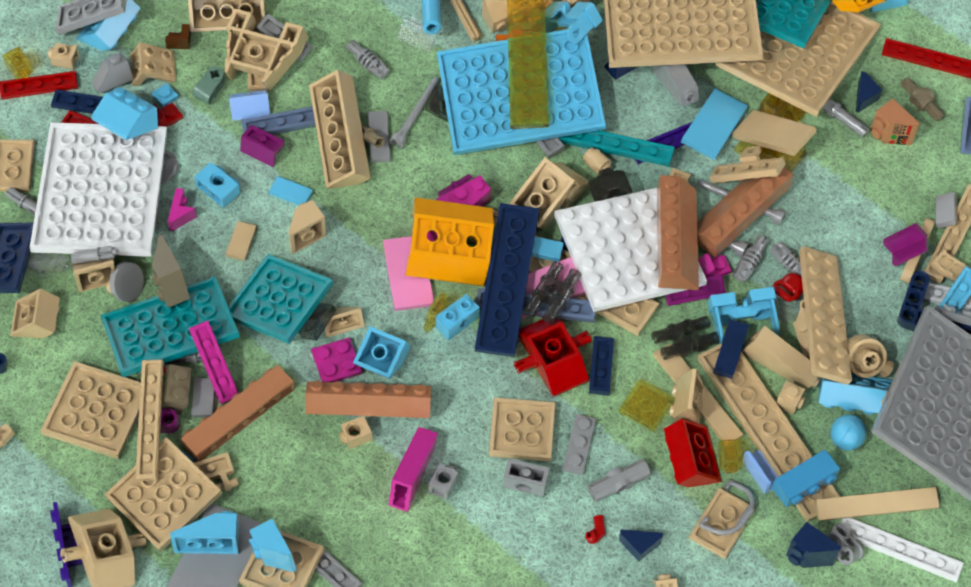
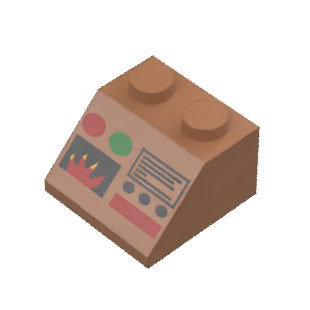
(894, 125)

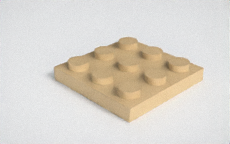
(522, 429)
(305, 555)

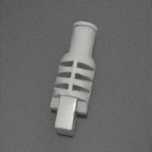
(368, 60)
(787, 258)
(750, 259)

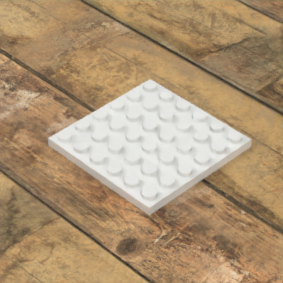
(616, 248)

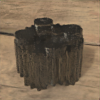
(609, 185)

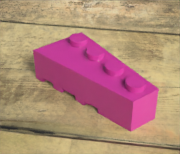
(474, 192)

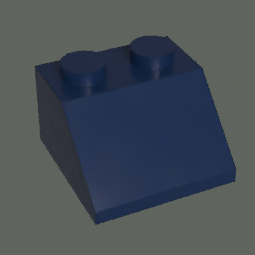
(812, 548)

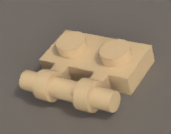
(219, 467)

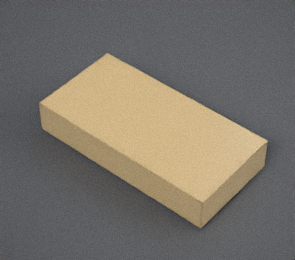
(241, 241)

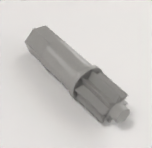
(97, 254)

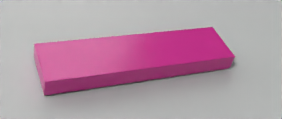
(213, 361)

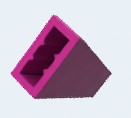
(412, 469)

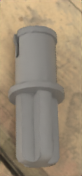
(23, 200)

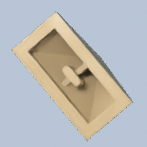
(344, 320)

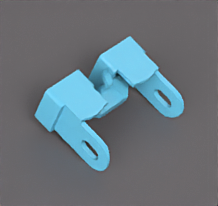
(581, 16)
(760, 307)

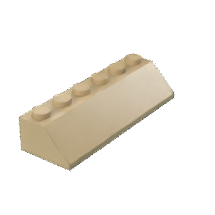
(339, 130)

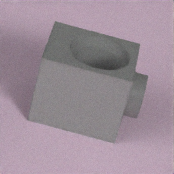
(443, 489)

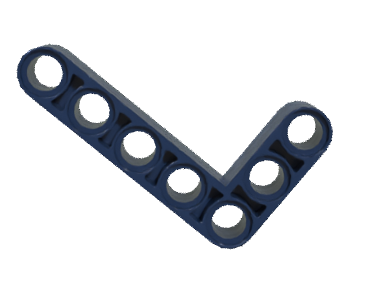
(914, 309)

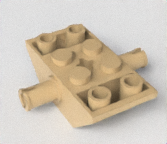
(103, 548)

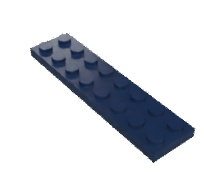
(507, 280)

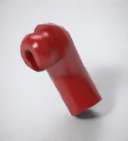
(598, 532)

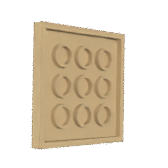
(94, 410)
(164, 503)

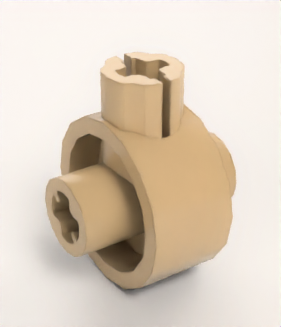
(868, 357)

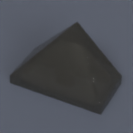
(436, 103)

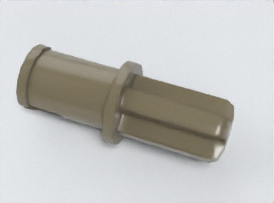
(370, 136)

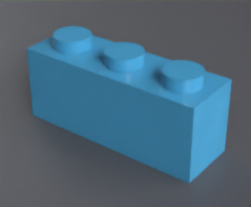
(806, 479)

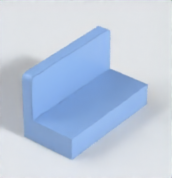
(249, 105)
(760, 470)

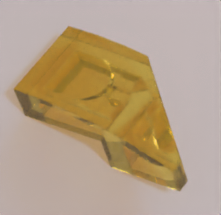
(435, 308)

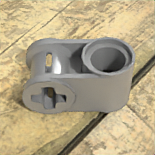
(841, 535)

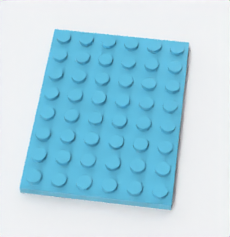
(478, 94)

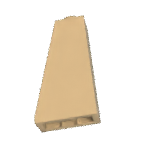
(780, 357)

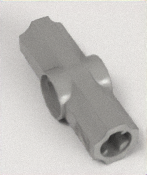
(618, 480)

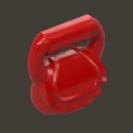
(791, 282)

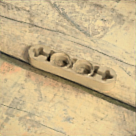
(912, 263)

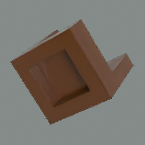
(179, 40)

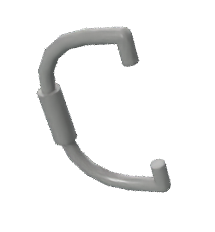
(744, 517)

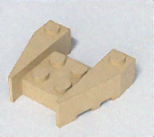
(259, 52)

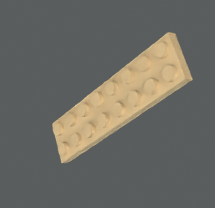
(825, 315)

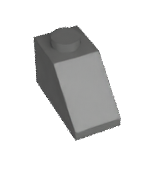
(112, 73)

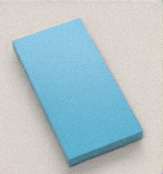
(714, 124)

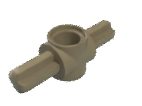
(922, 99)

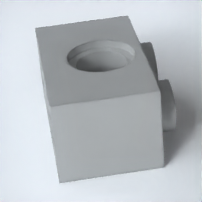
(526, 477)

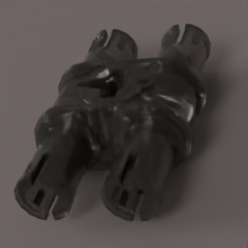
(553, 292)
(685, 337)

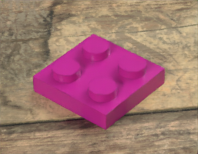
(335, 361)

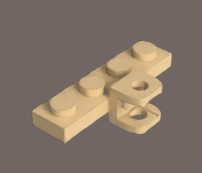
(749, 167)

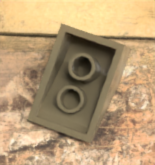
(168, 275)

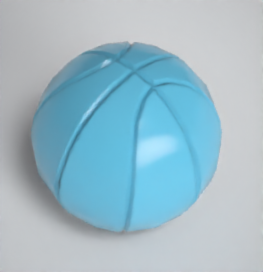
(848, 432)

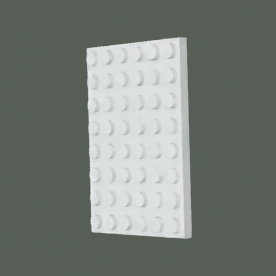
(98, 190)

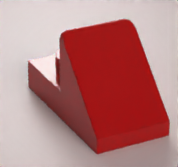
(168, 115)

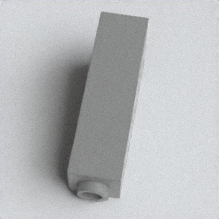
(678, 82)

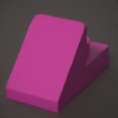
(179, 212)
(714, 266)

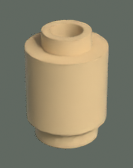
(596, 160)

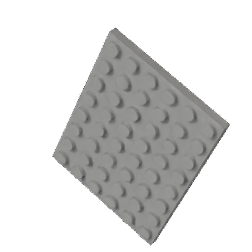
(930, 402)

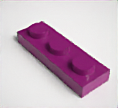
(713, 287)

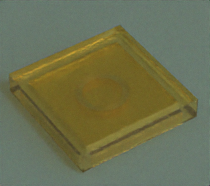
(646, 405)

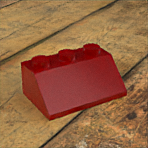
(692, 454)

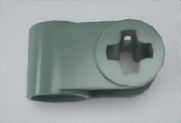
(209, 85)

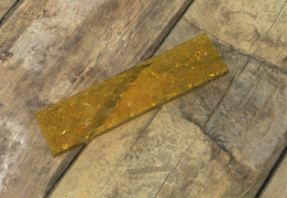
(527, 64)

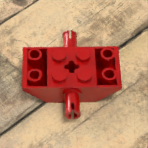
(554, 355)

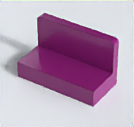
(261, 145)
(906, 243)

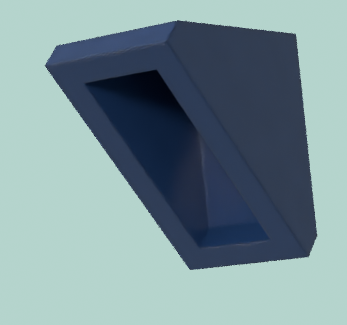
(867, 92)
(640, 542)

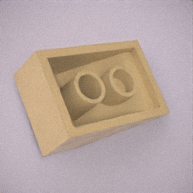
(544, 190)
(688, 397)

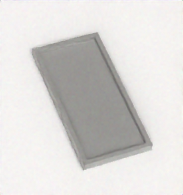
(215, 569)

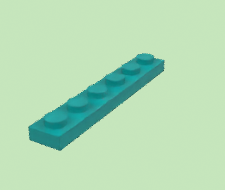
(622, 146)

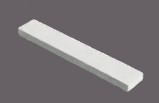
(904, 550)

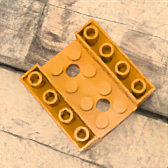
(450, 256)

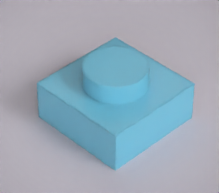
(164, 95)

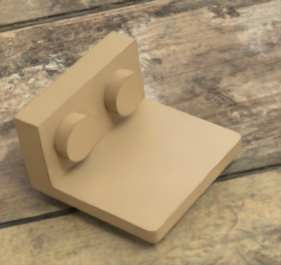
(152, 63)

